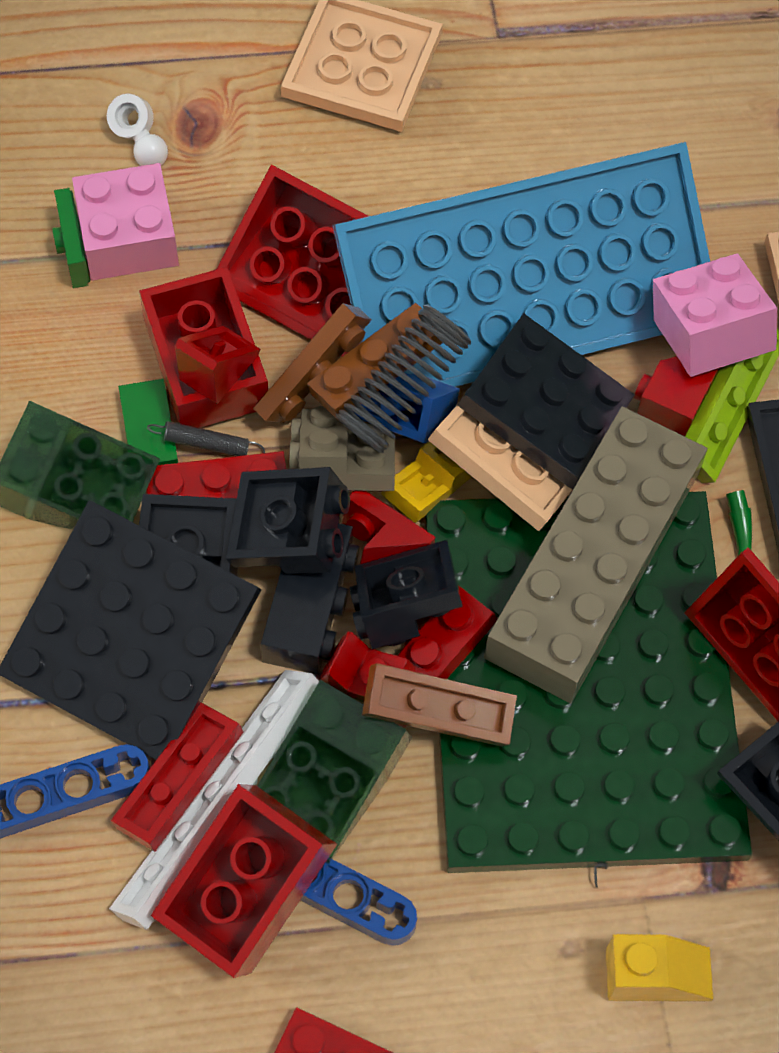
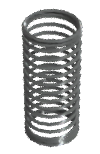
(444, 330)

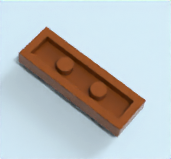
(337, 336)
(341, 379)
(439, 705)

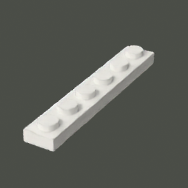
(242, 765)

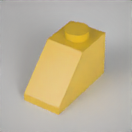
(657, 969)

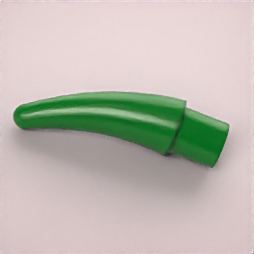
(740, 519)

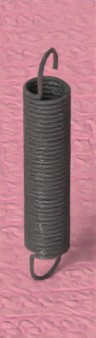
(205, 439)

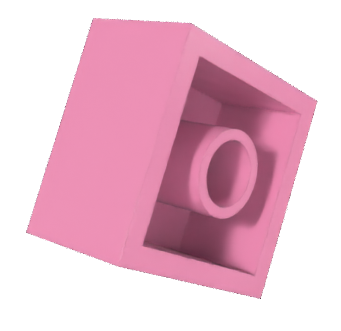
(125, 221)
(714, 314)

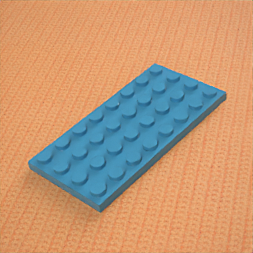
(558, 246)

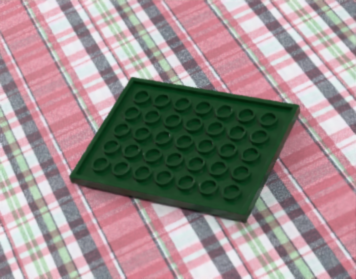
(637, 751)

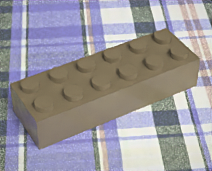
(595, 554)

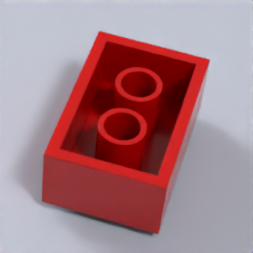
(190, 308)
(243, 880)

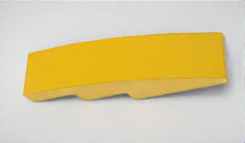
(425, 482)

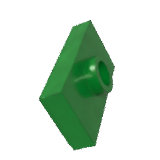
(69, 239)

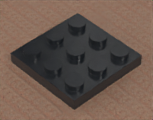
(546, 400)

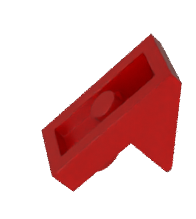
(382, 528)
(351, 664)

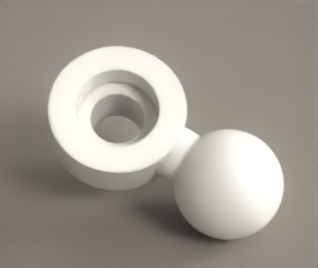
(148, 147)

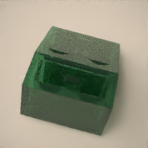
(62, 464)
(334, 763)

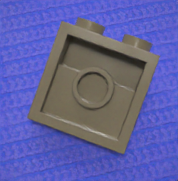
(326, 442)

